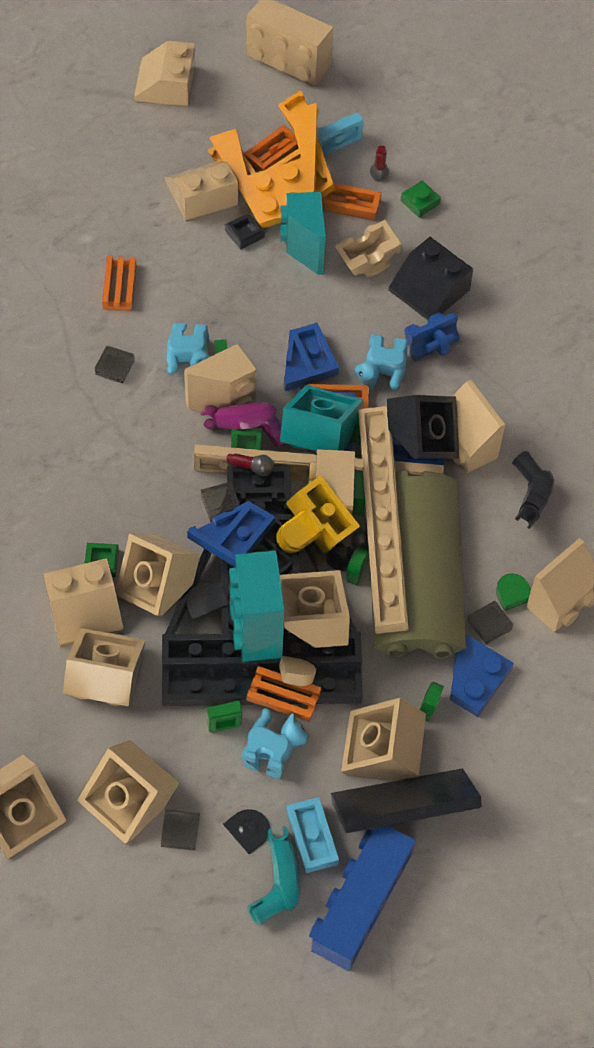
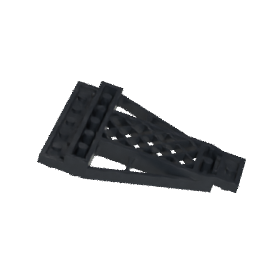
(207, 666)

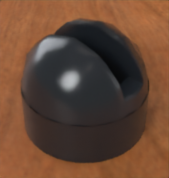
(334, 560)

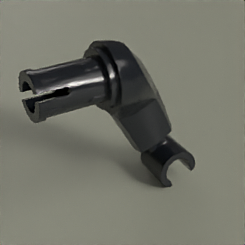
(538, 490)

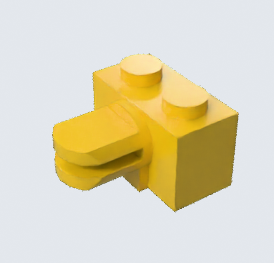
(317, 518)

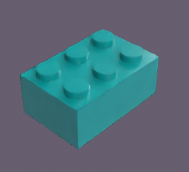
(257, 606)

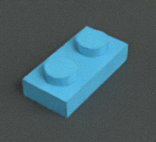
(341, 133)
(312, 835)

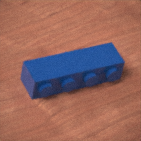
(362, 896)

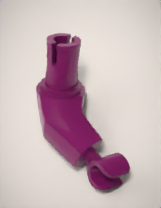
(244, 417)

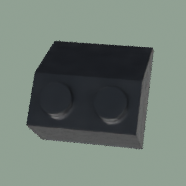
(431, 279)
(425, 425)

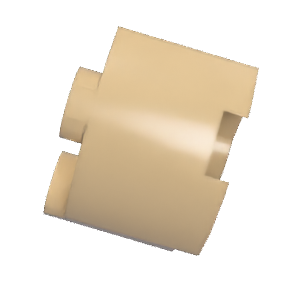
(371, 251)

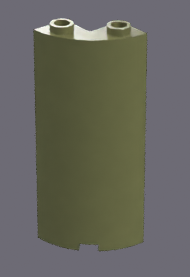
(431, 568)

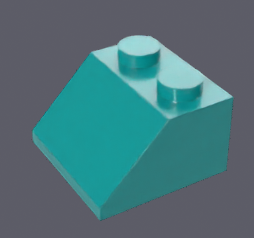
(304, 229)
(319, 419)

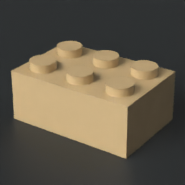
(289, 40)

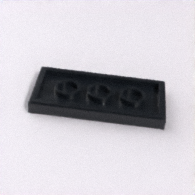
(405, 800)

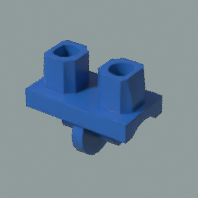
(432, 337)

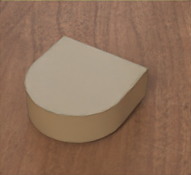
(296, 671)

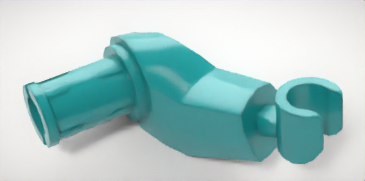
(285, 883)

